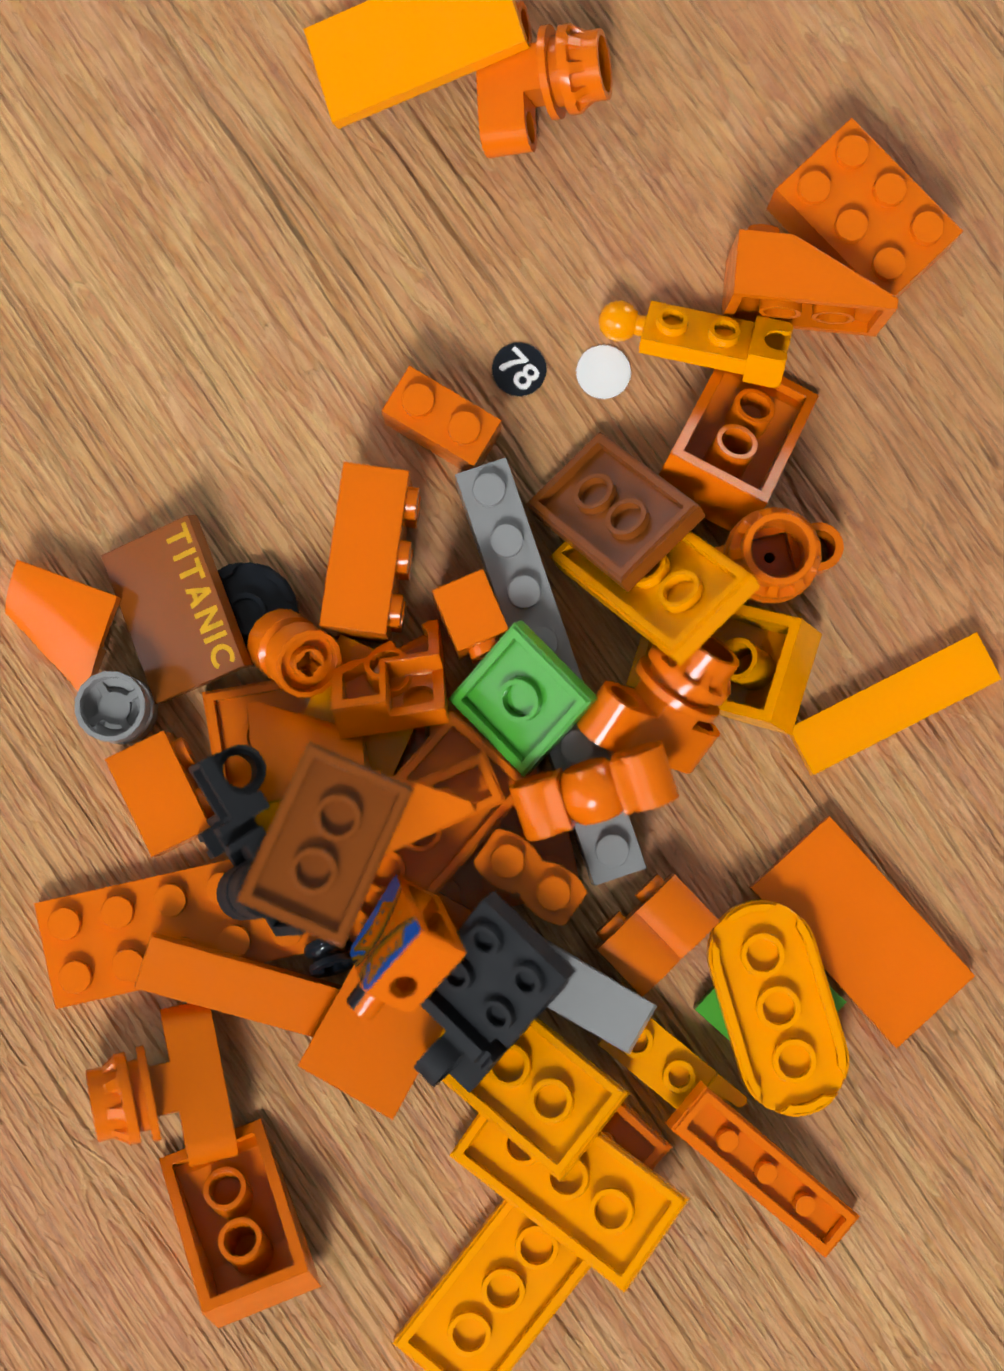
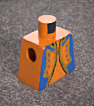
(403, 950)

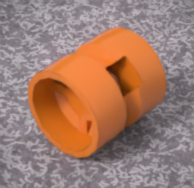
(293, 652)

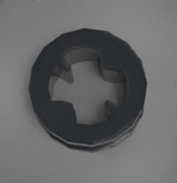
(328, 958)

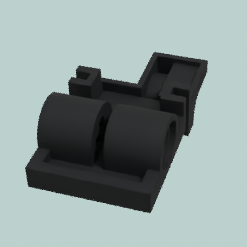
(235, 829)
(490, 993)

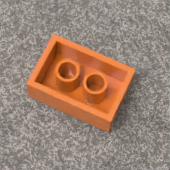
(864, 211)
(370, 553)

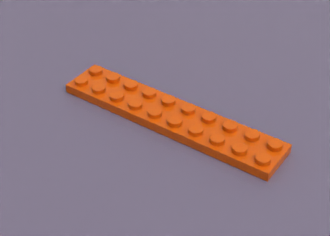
(101, 935)

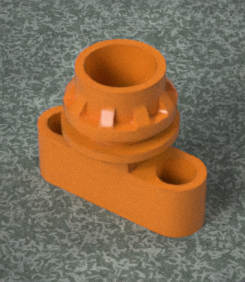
(558, 71)
(781, 551)
(666, 706)
(131, 1095)

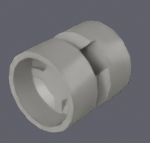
(115, 708)

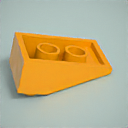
(773, 667)

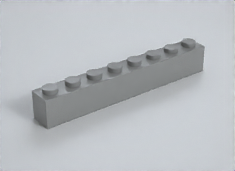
(526, 595)

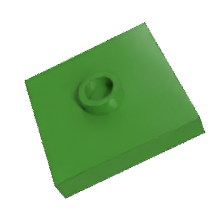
(523, 698)

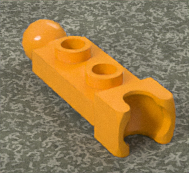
(704, 339)
(671, 1067)

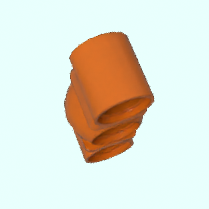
(594, 791)

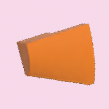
(62, 619)
(392, 687)
(282, 739)

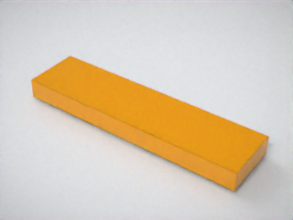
(894, 703)

